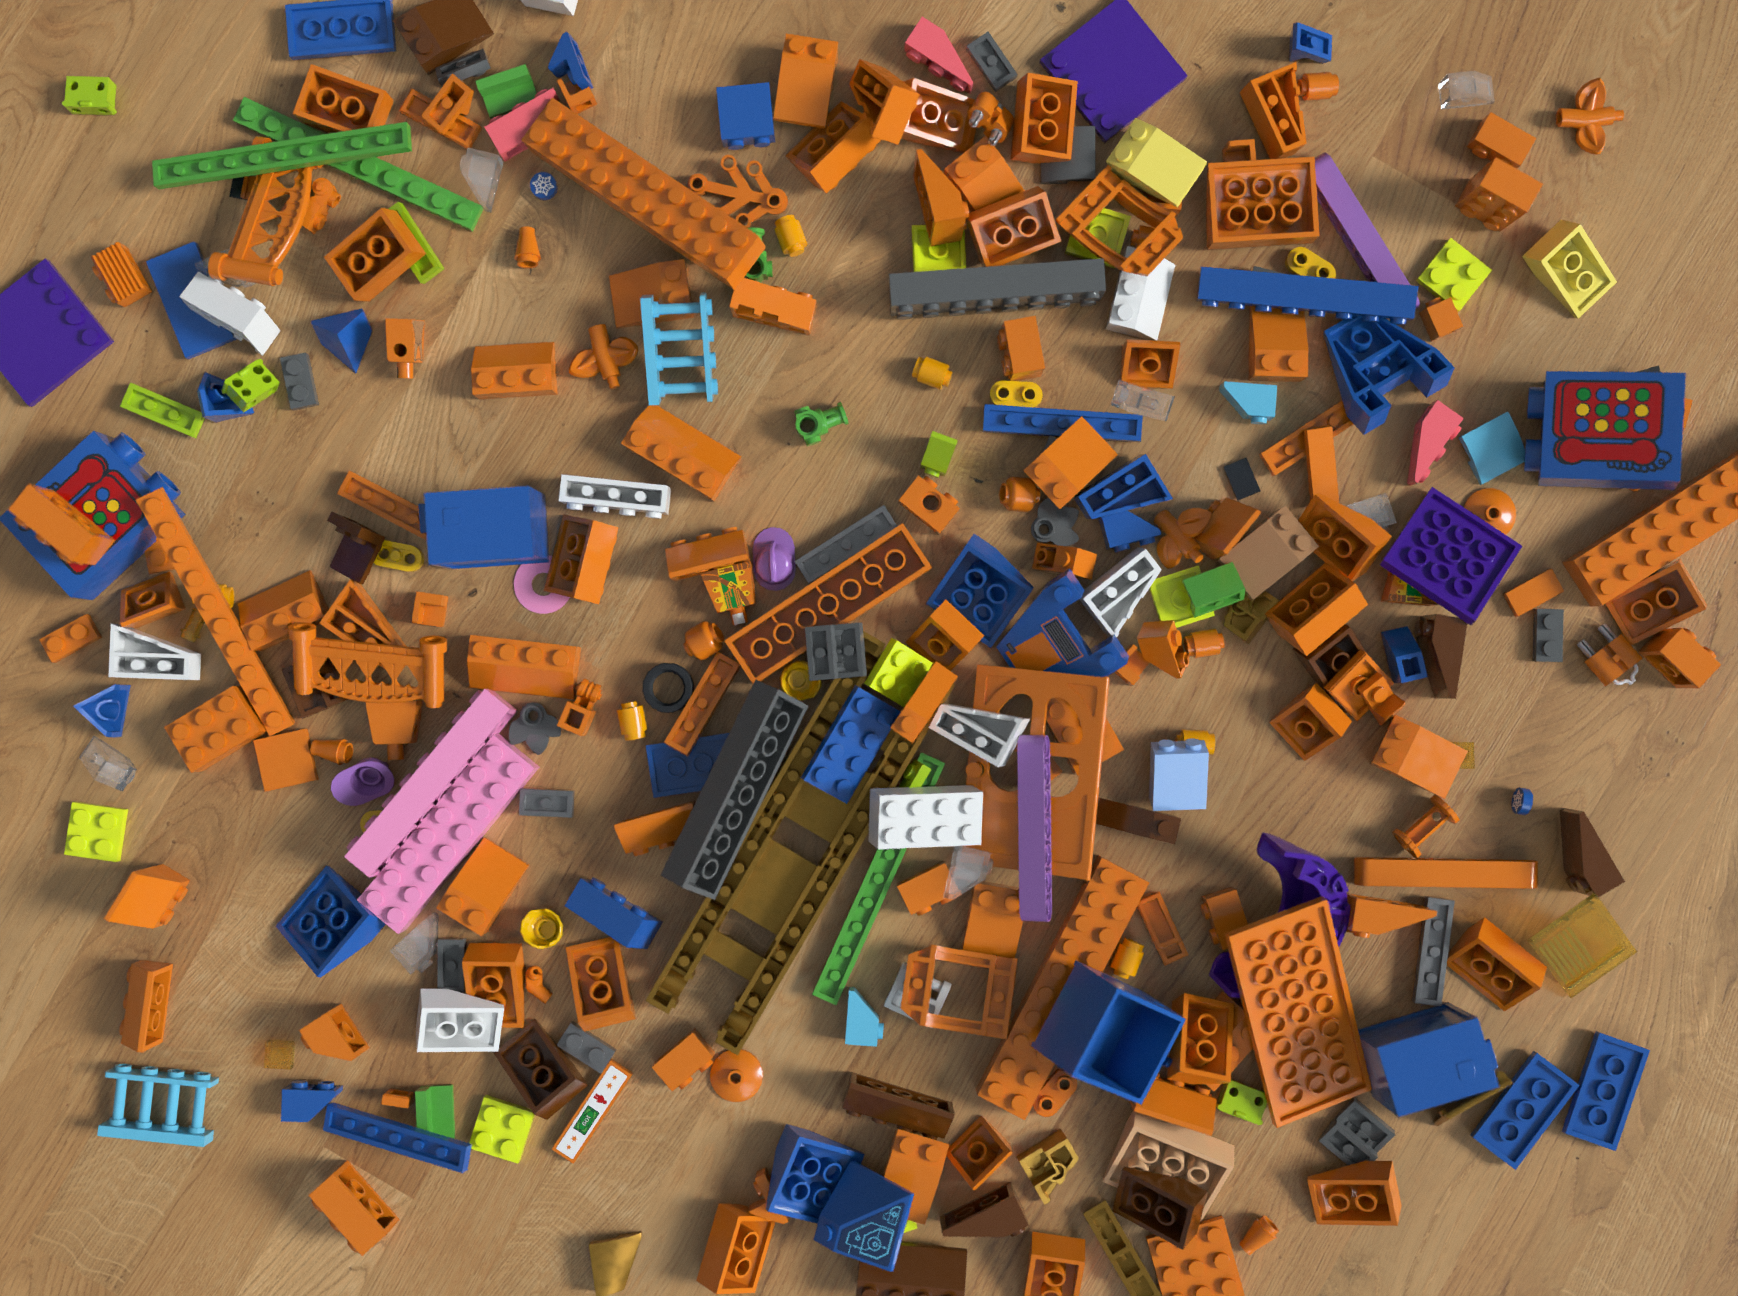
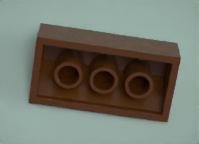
(898, 1105)
(917, 1272)

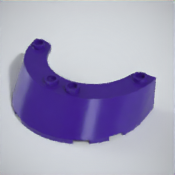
(1302, 879)

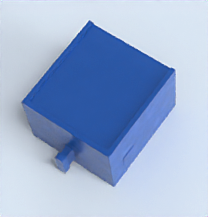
(485, 527)
(1109, 1033)
(1427, 1059)

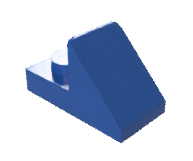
(1310, 44)
(568, 60)

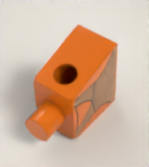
(402, 334)

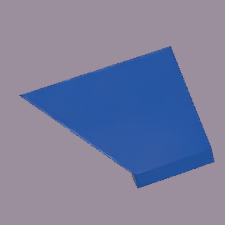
(345, 336)
(215, 404)
(107, 709)

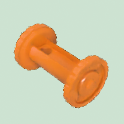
(1425, 826)

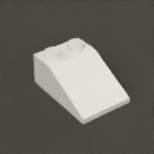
(457, 1022)

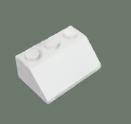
(1140, 301)

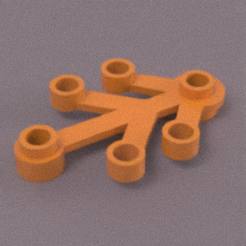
(743, 192)

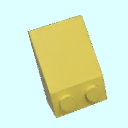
(1155, 163)
(1570, 267)

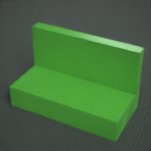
(506, 90)
(1214, 589)
(436, 1109)

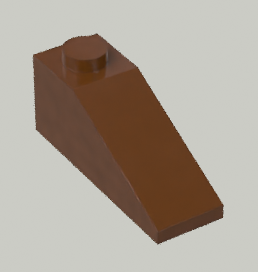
(1138, 820)

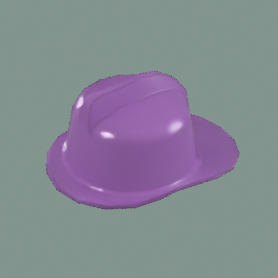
(774, 559)
(362, 782)

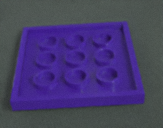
(1117, 68)
(45, 333)
(1451, 556)

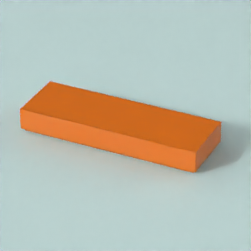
(461, 132)
(1321, 462)

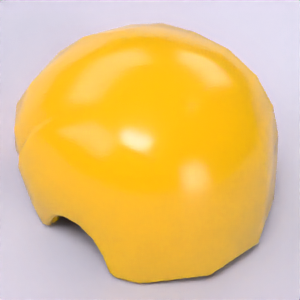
(796, 681)
(541, 928)

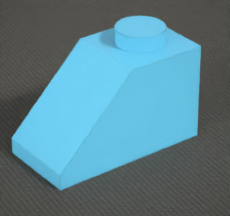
(1251, 400)
(862, 1021)

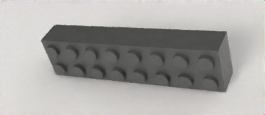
(996, 288)
(734, 790)

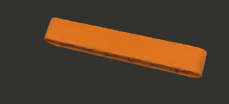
(1445, 872)

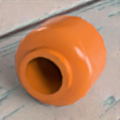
(1019, 494)
(703, 640)

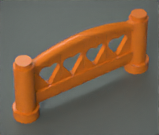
(242, 261)
(424, 663)

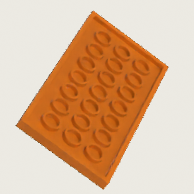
(1298, 1011)

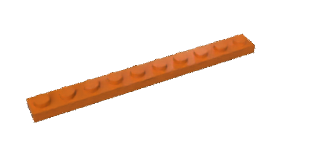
(215, 610)

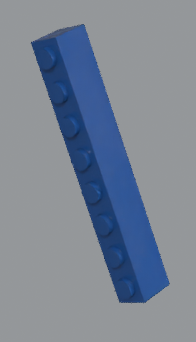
(1307, 293)

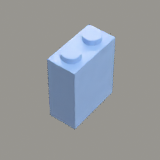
(1178, 775)

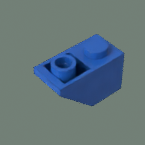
(1126, 528)
(1403, 655)
(304, 1100)

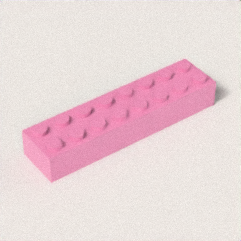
(429, 782)
(448, 833)

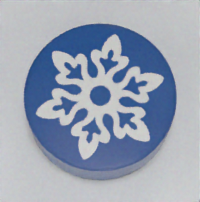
(543, 186)
(1522, 801)

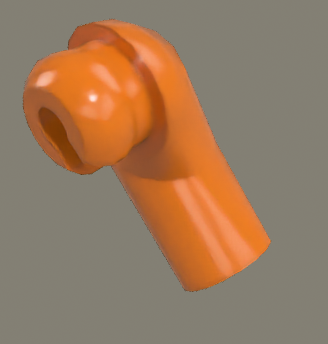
(534, 984)

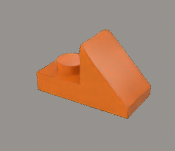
(449, 102)
(1380, 698)
(759, 1207)

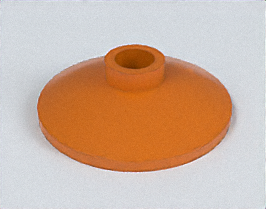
(1491, 498)
(746, 1066)

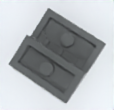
(1082, 161)
(835, 651)
(1356, 1134)

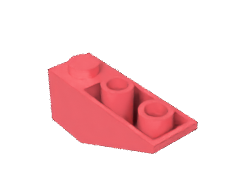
(933, 48)
(509, 129)
(1430, 435)

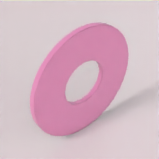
(526, 594)

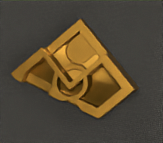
(1248, 616)
(1048, 1163)
(613, 1261)

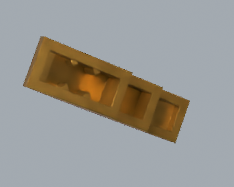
(1120, 1251)

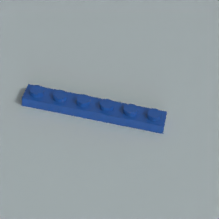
(1056, 421)
(397, 1137)

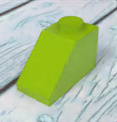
(938, 454)

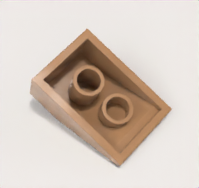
(1270, 551)

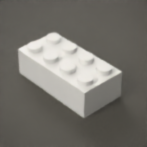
(925, 816)

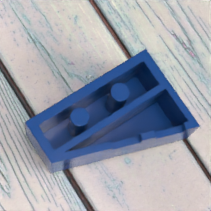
(1124, 489)
(613, 914)

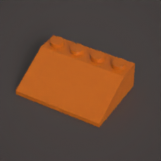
(1261, 203)

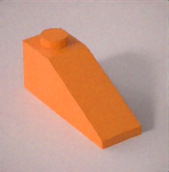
(924, 702)

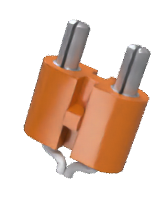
(989, 114)
(1612, 659)

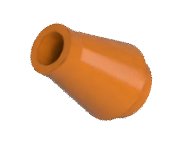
(527, 249)
(336, 751)
(1259, 1234)

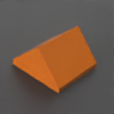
(1149, 362)
(150, 601)
(979, 1152)

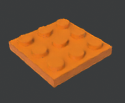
(1199, 1269)

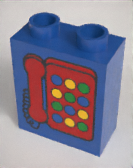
(1607, 429)
(103, 483)

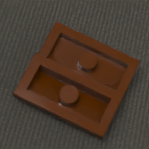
(318, 700)

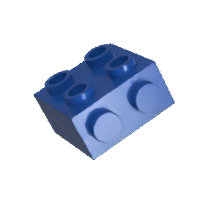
(745, 115)

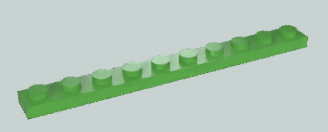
(282, 155)
(369, 170)
(865, 909)

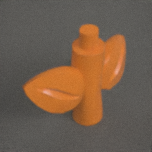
(1589, 116)
(603, 356)
(1180, 535)

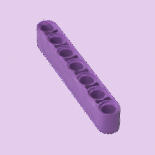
(1354, 225)
(1034, 828)

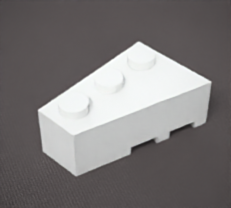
(1119, 590)
(980, 731)

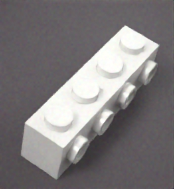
(615, 494)

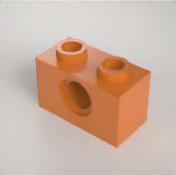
(934, 519)

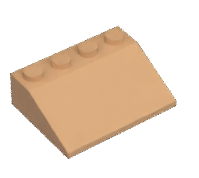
(1172, 1151)

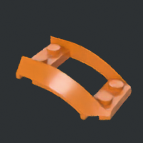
(1096, 197)
(997, 999)

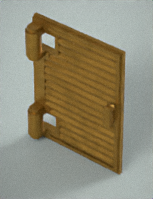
(1503, 1082)

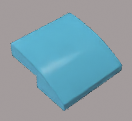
(1493, 448)

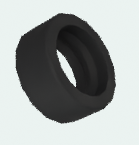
(648, 687)

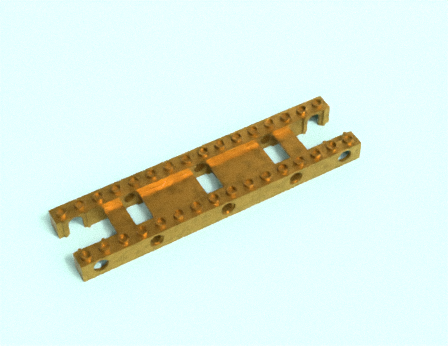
(774, 882)

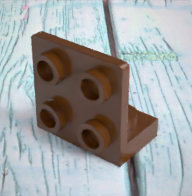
(357, 548)

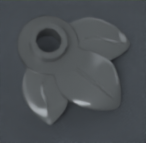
(1058, 522)
(534, 732)

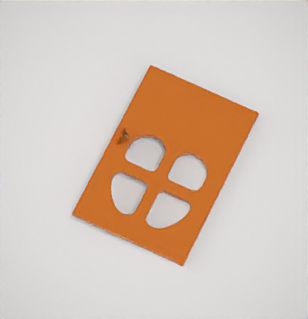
(1071, 815)

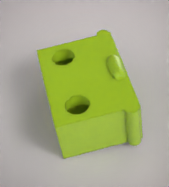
(90, 95)
(250, 385)
(1242, 1102)

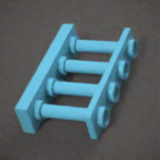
(653, 336)
(143, 1128)

